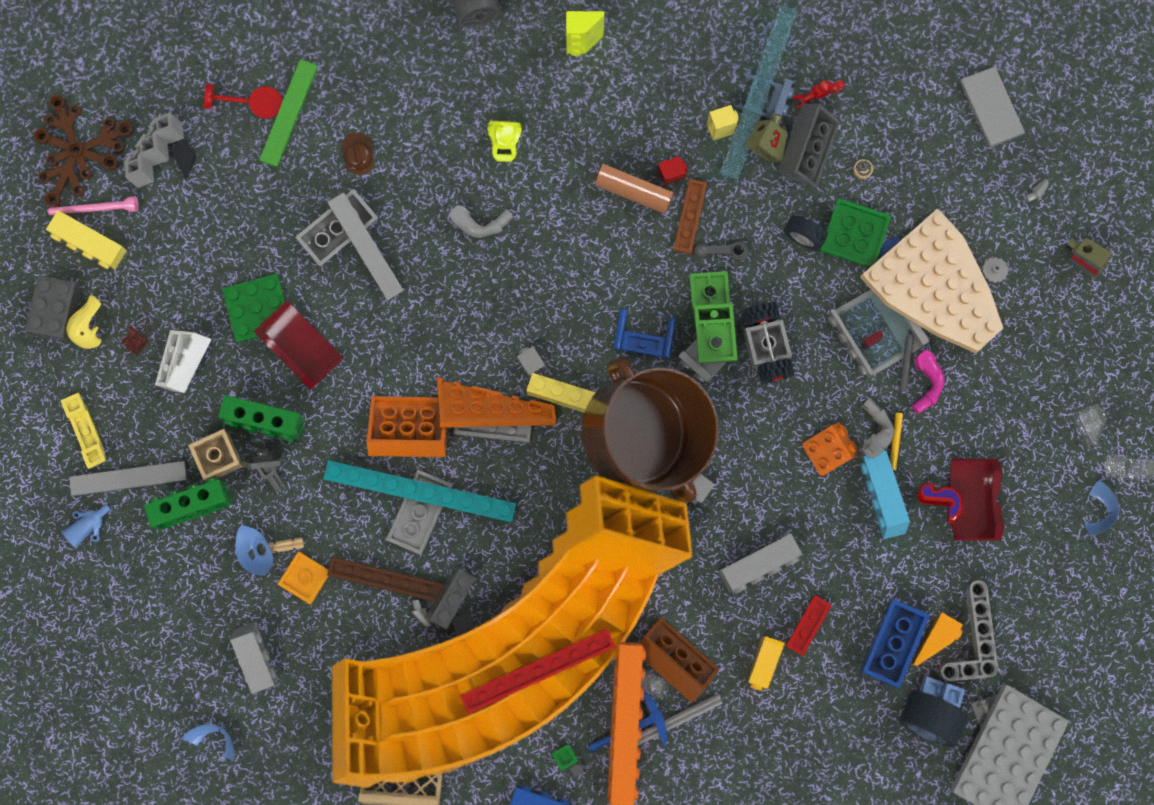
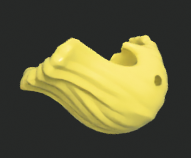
(78, 325)

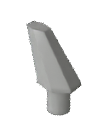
(1037, 191)
(420, 613)

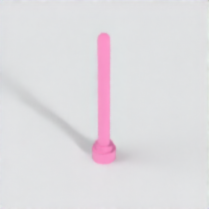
(129, 204)

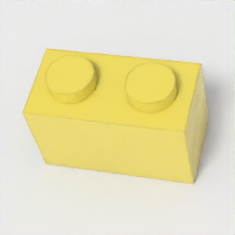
(722, 122)

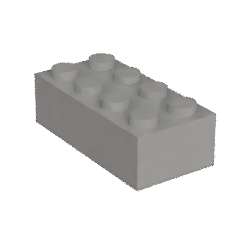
(760, 563)

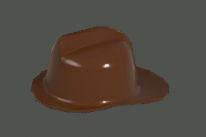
(358, 153)

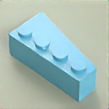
(885, 495)

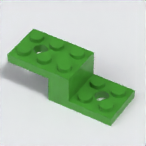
(713, 317)

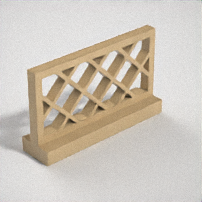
(388, 798)

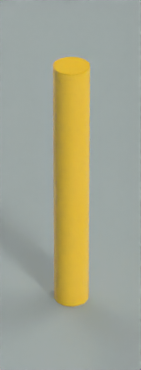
(896, 440)

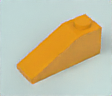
(941, 634)

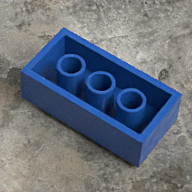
(894, 643)

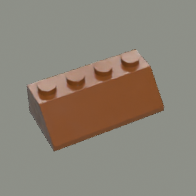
(677, 660)

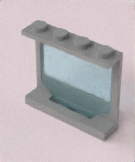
(867, 316)

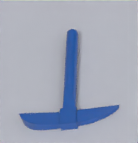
(654, 718)

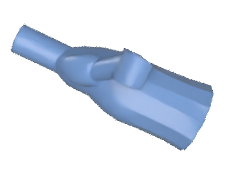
(90, 521)

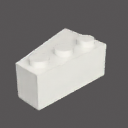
(181, 360)

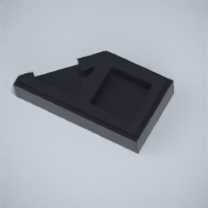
(184, 157)

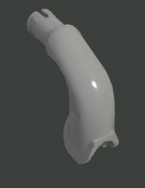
(461, 218)
(878, 443)

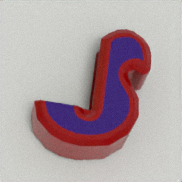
(945, 497)

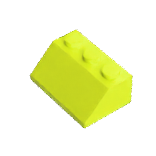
(583, 30)

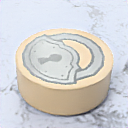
(863, 169)

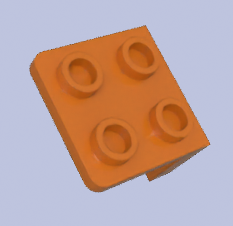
(830, 448)

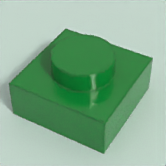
(564, 757)

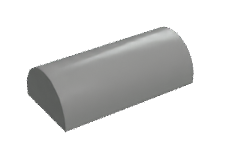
(326, 235)

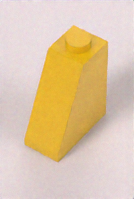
(765, 663)

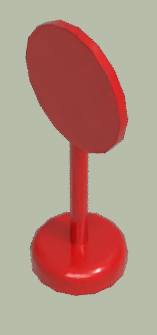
(263, 102)

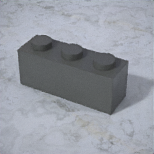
(450, 598)

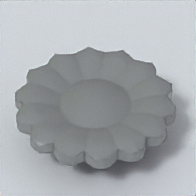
(995, 270)

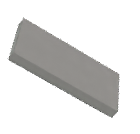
(992, 107)
(416, 519)

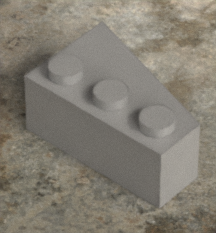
(253, 657)

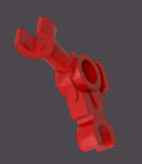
(819, 91)

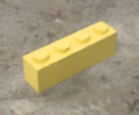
(85, 239)
(559, 392)

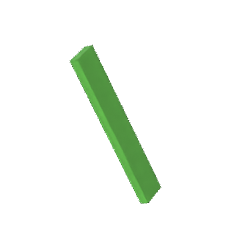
(288, 113)

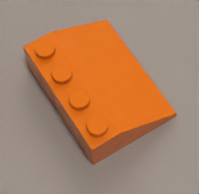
(405, 427)

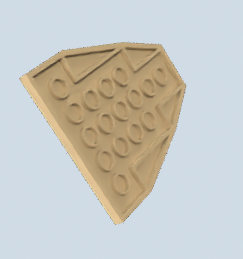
(937, 284)

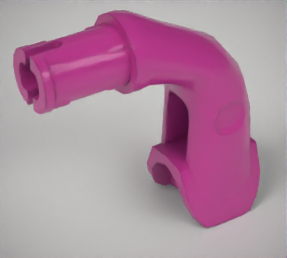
(927, 363)

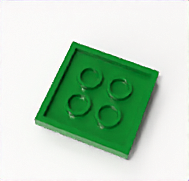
(855, 233)
(252, 304)

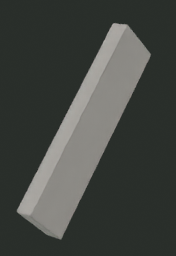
(507, 433)

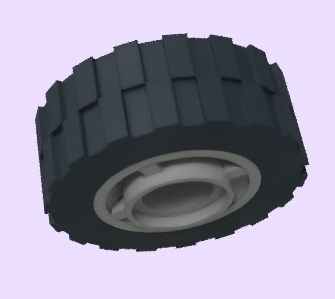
(805, 232)

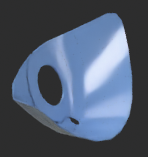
(1105, 495)
(248, 539)
(197, 734)

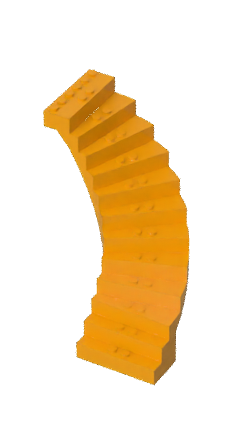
(589, 583)

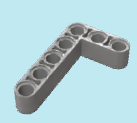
(977, 639)

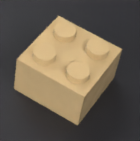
(216, 455)

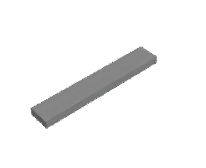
(365, 246)
(128, 478)

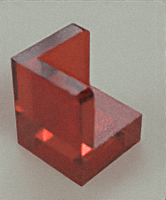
(134, 341)

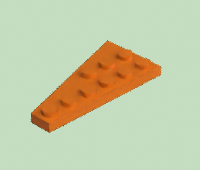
(484, 407)

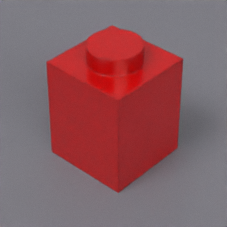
(672, 170)

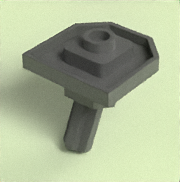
(266, 464)

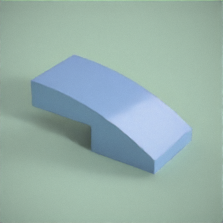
(942, 690)

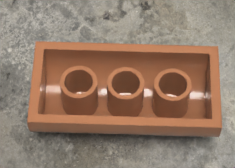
(634, 189)

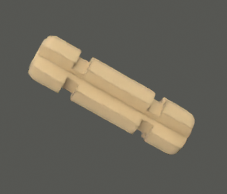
(286, 545)

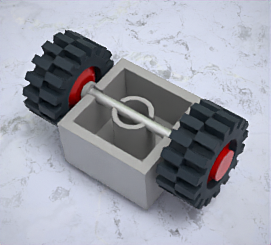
(767, 343)

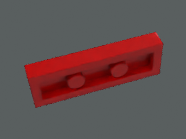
(808, 625)

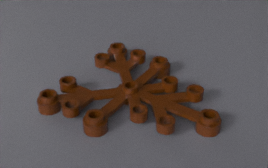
(67, 171)

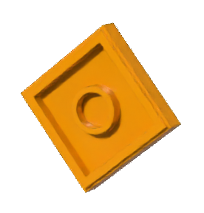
(304, 578)

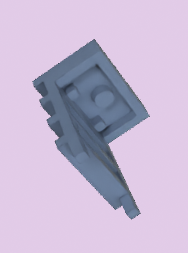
(778, 100)

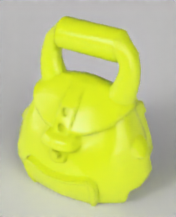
(504, 136)

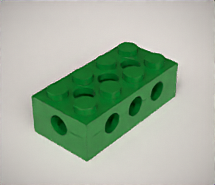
(234, 408)
(158, 509)

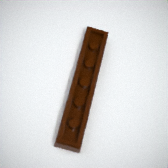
(384, 579)

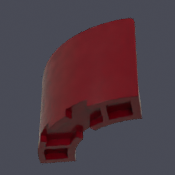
(298, 344)
(978, 484)

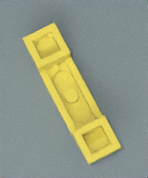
(85, 430)

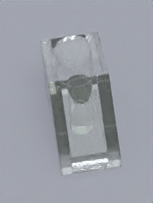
(1090, 424)

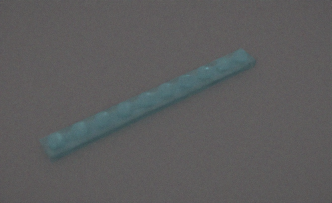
(758, 92)

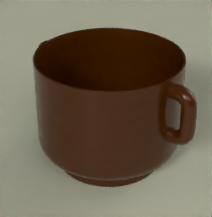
(650, 429)

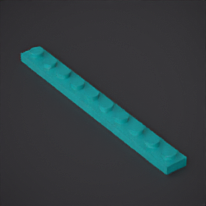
(420, 491)

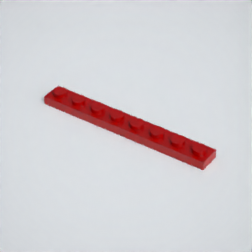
(537, 671)

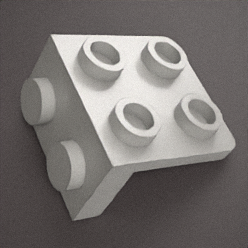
(703, 371)

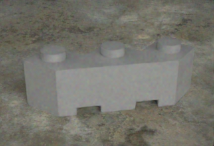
(152, 149)

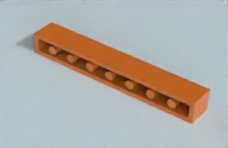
(625, 723)

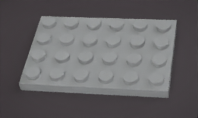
(1009, 751)

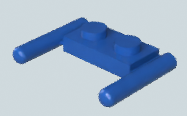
(643, 343)

